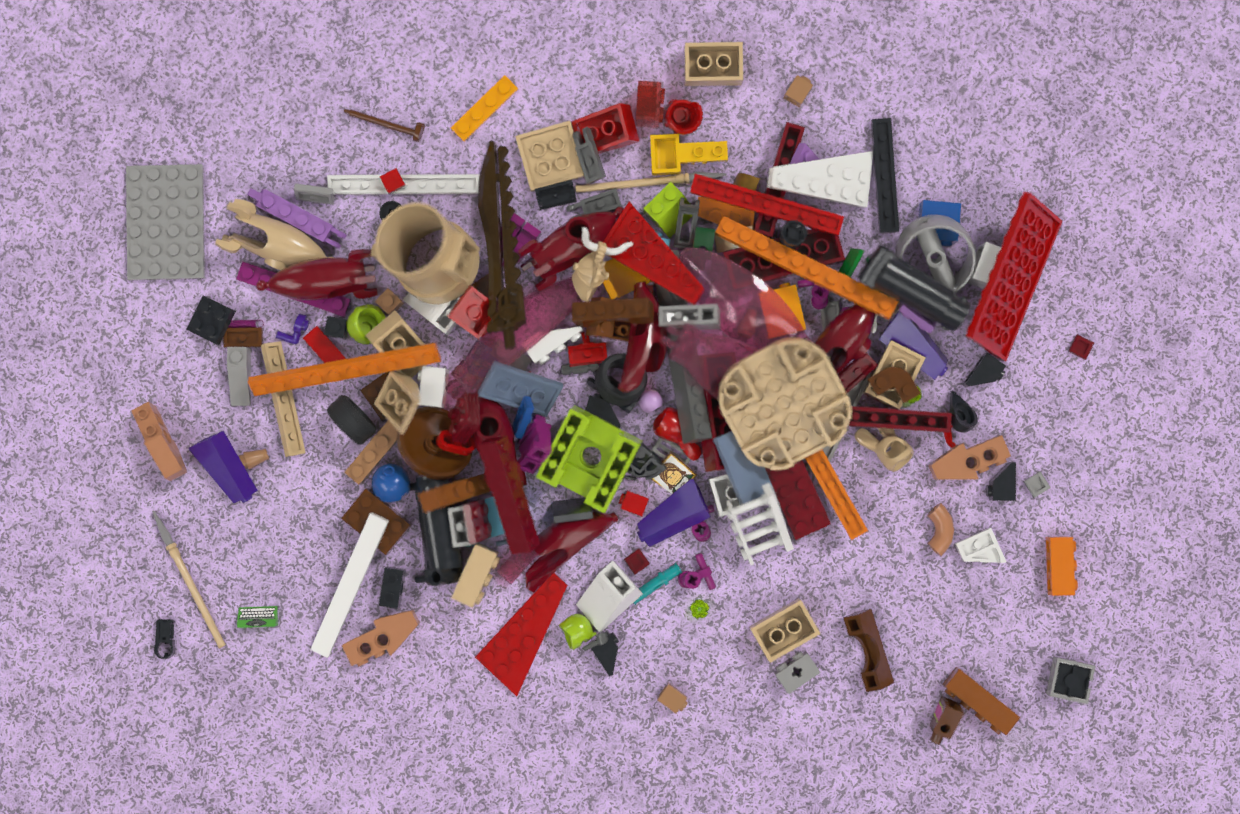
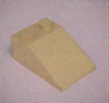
(895, 356)
(398, 399)

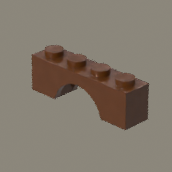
(627, 310)
(876, 671)

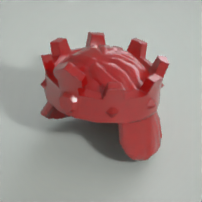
(683, 116)

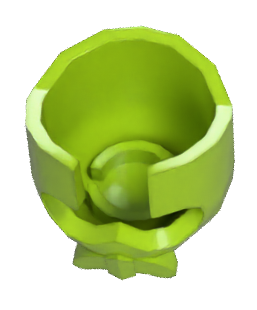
(576, 629)

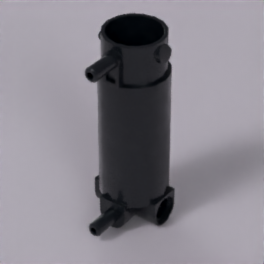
(914, 289)
(441, 558)

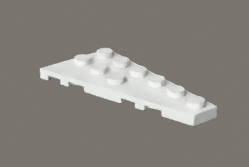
(832, 179)

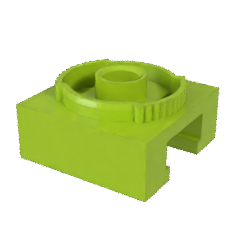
(567, 464)

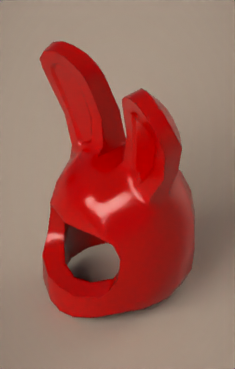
(668, 428)

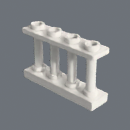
(777, 525)

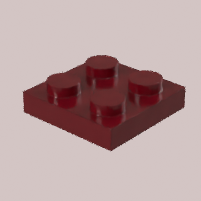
(477, 521)

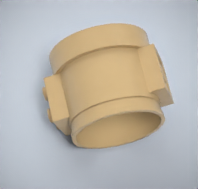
(451, 269)

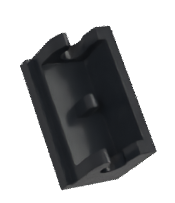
(555, 195)

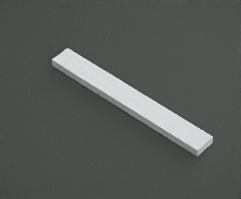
(414, 184)
(349, 584)

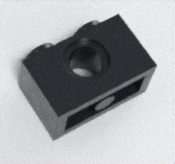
(392, 587)

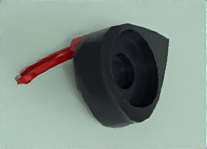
(962, 418)

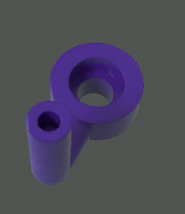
(301, 324)

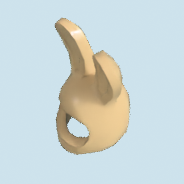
(900, 450)

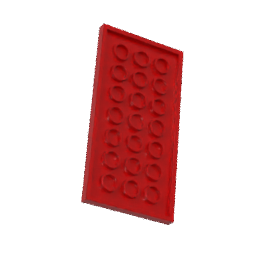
(1014, 277)

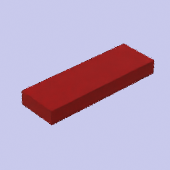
(323, 346)

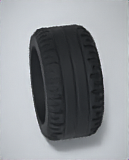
(609, 392)
(351, 419)

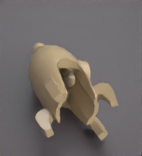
(284, 244)

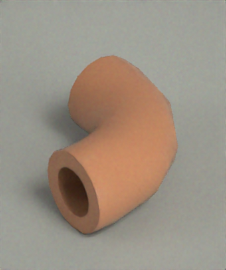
(943, 529)

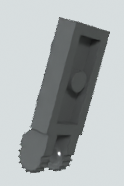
(588, 156)
(604, 201)

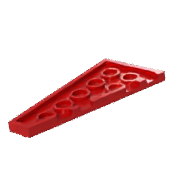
(651, 256)
(518, 641)

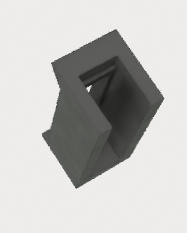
(681, 243)

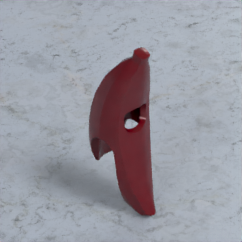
(644, 345)
(561, 542)

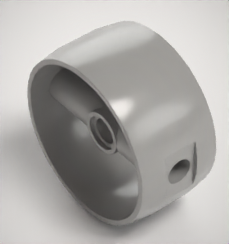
(929, 241)

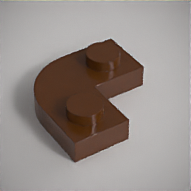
(896, 378)

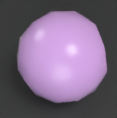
(650, 401)

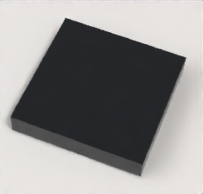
(571, 510)

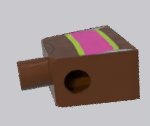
(948, 713)

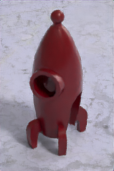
(565, 245)
(324, 278)
(847, 336)
(495, 423)

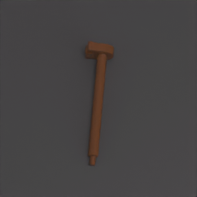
(417, 133)

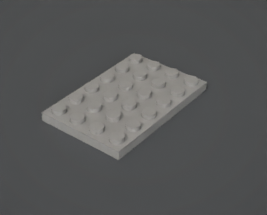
(165, 222)

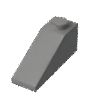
(700, 316)
(238, 373)

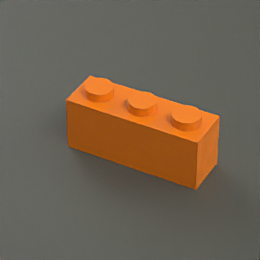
(1061, 566)

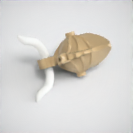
(590, 270)

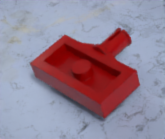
(587, 352)

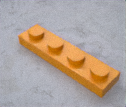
(484, 108)

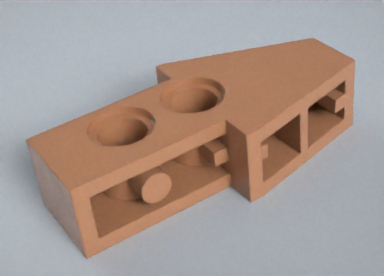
(159, 442)
(953, 462)
(395, 627)

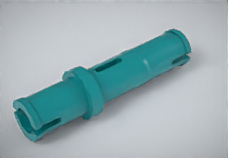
(661, 579)

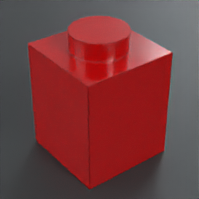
(633, 503)

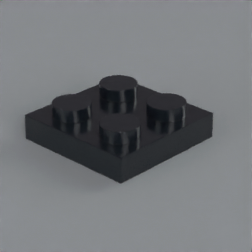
(211, 320)

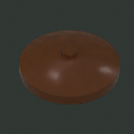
(420, 447)

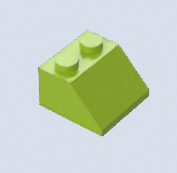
(664, 209)

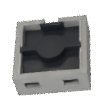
(1070, 680)

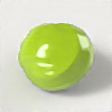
(362, 321)

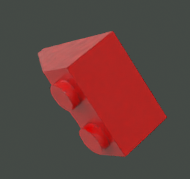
(610, 127)

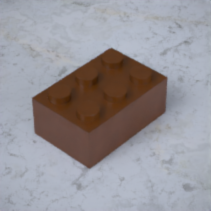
(367, 503)

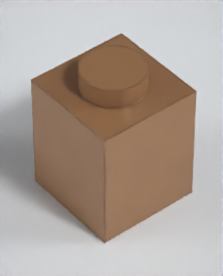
(798, 90)
(389, 301)
(672, 698)

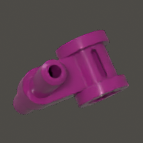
(819, 295)
(707, 532)
(696, 576)

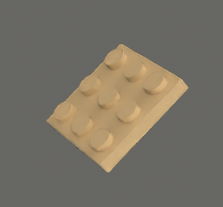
(549, 155)

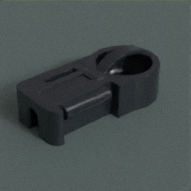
(164, 634)

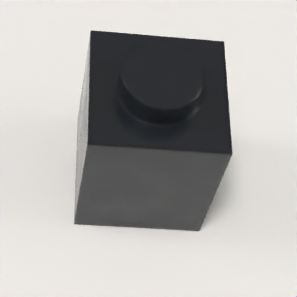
(336, 328)

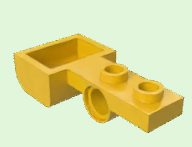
(669, 153)

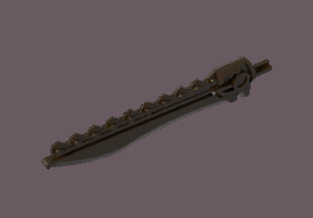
(506, 303)

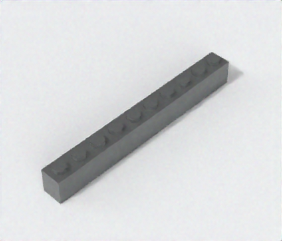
(687, 391)

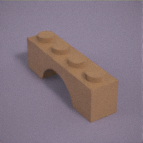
(372, 454)

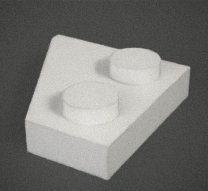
(981, 548)

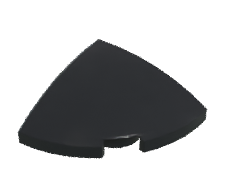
(645, 464)

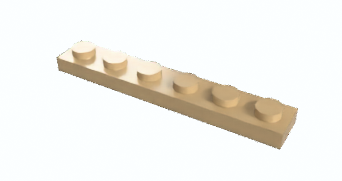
(283, 402)

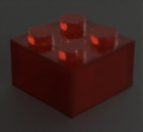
(649, 98)

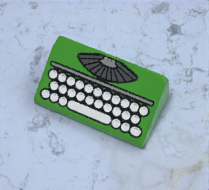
(257, 616)

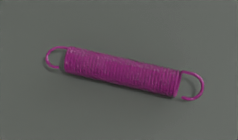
(244, 324)

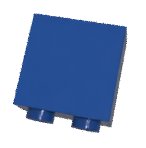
(953, 210)

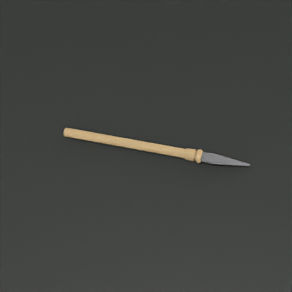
(678, 179)
(175, 555)

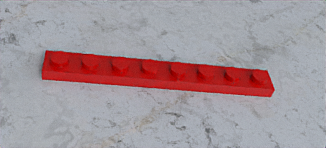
(766, 204)

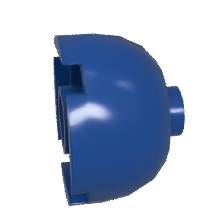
(390, 482)

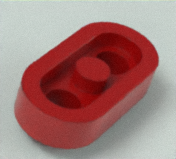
(454, 447)

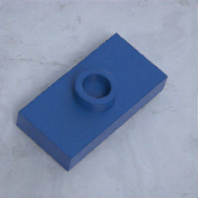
(523, 417)

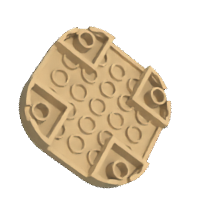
(784, 403)

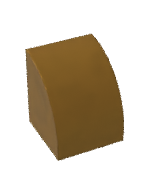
(746, 181)

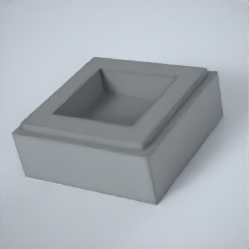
(1036, 484)

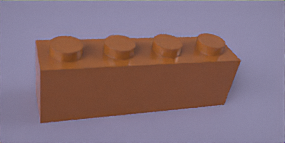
(453, 493)
(981, 701)

